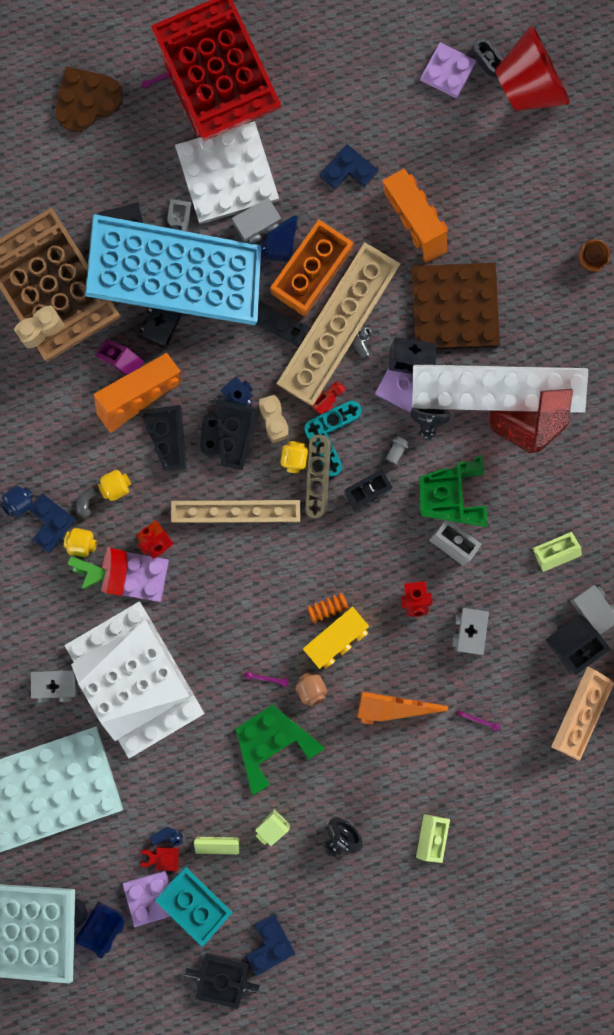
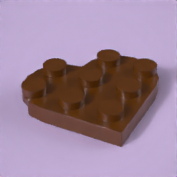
(86, 97)

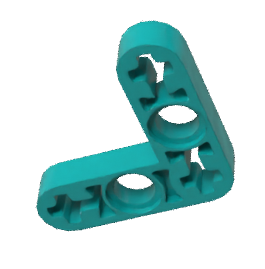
(325, 429)

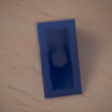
(281, 240)

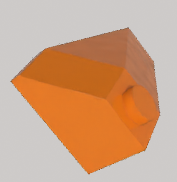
(382, 707)

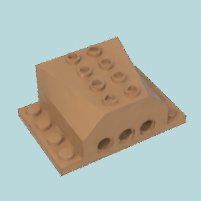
(46, 269)

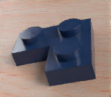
(348, 163)
(56, 522)
(276, 946)

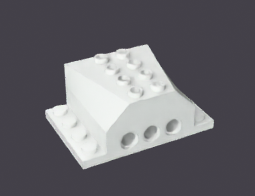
(132, 680)

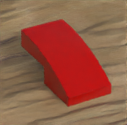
(116, 565)

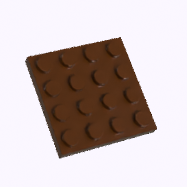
(456, 305)

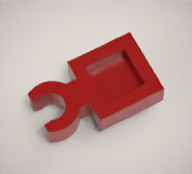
(327, 398)
(165, 858)

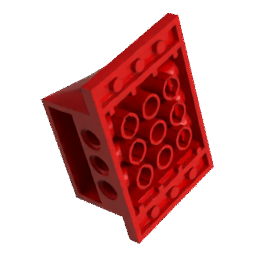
(215, 68)

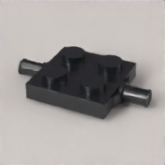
(222, 980)

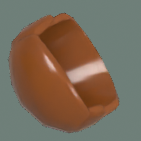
(594, 255)

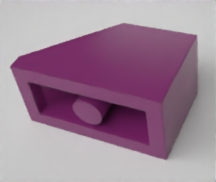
(119, 357)

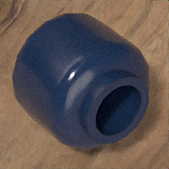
(17, 501)

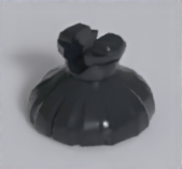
(430, 420)
(342, 838)

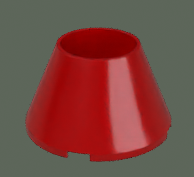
(530, 75)

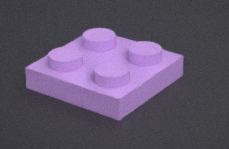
(448, 70)
(145, 577)
(141, 896)

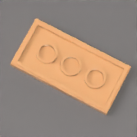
(583, 714)

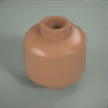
(311, 689)

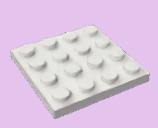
(226, 173)

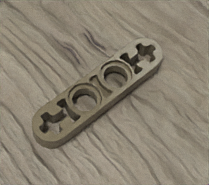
(314, 476)

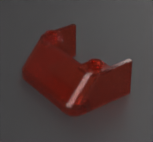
(534, 429)

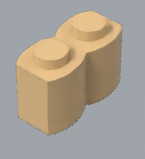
(43, 324)
(272, 414)

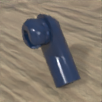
(167, 834)

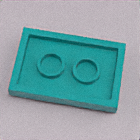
(193, 906)

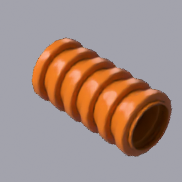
(327, 607)

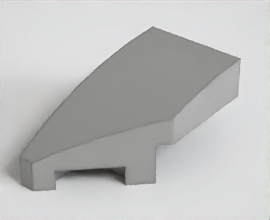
(179, 214)

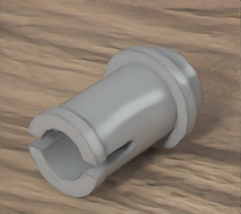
(397, 450)

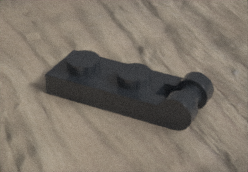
(281, 324)

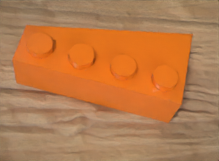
(416, 214)
(136, 391)

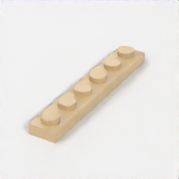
(235, 511)

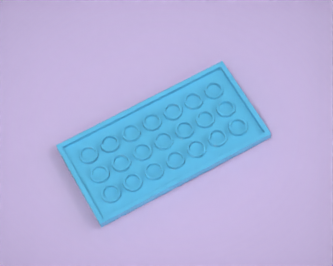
(173, 270)

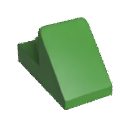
(94, 576)

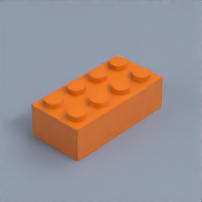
(312, 268)

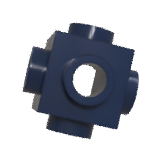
(237, 385)

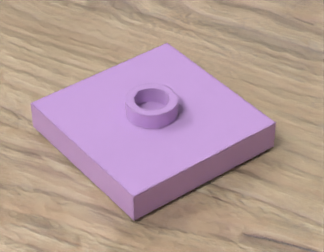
(397, 389)

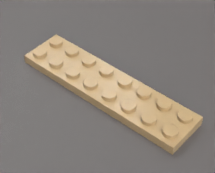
(338, 324)

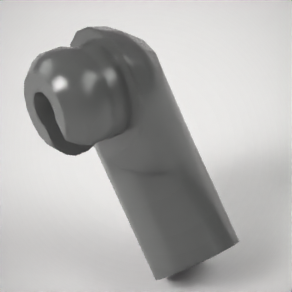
(361, 341)
(83, 503)

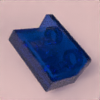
(100, 929)

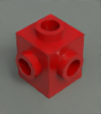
(153, 540)
(416, 599)

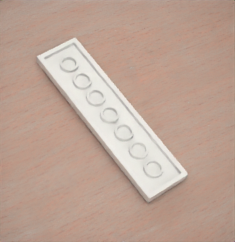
(494, 387)

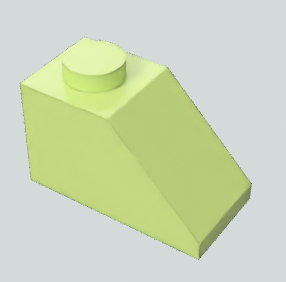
(272, 828)

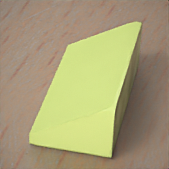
(557, 551)
(432, 838)
(216, 845)

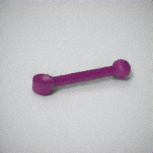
(146, 84)
(284, 682)
(495, 726)

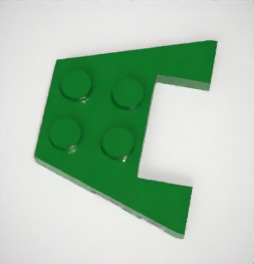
(443, 494)
(267, 735)

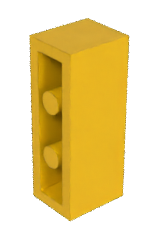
(336, 638)

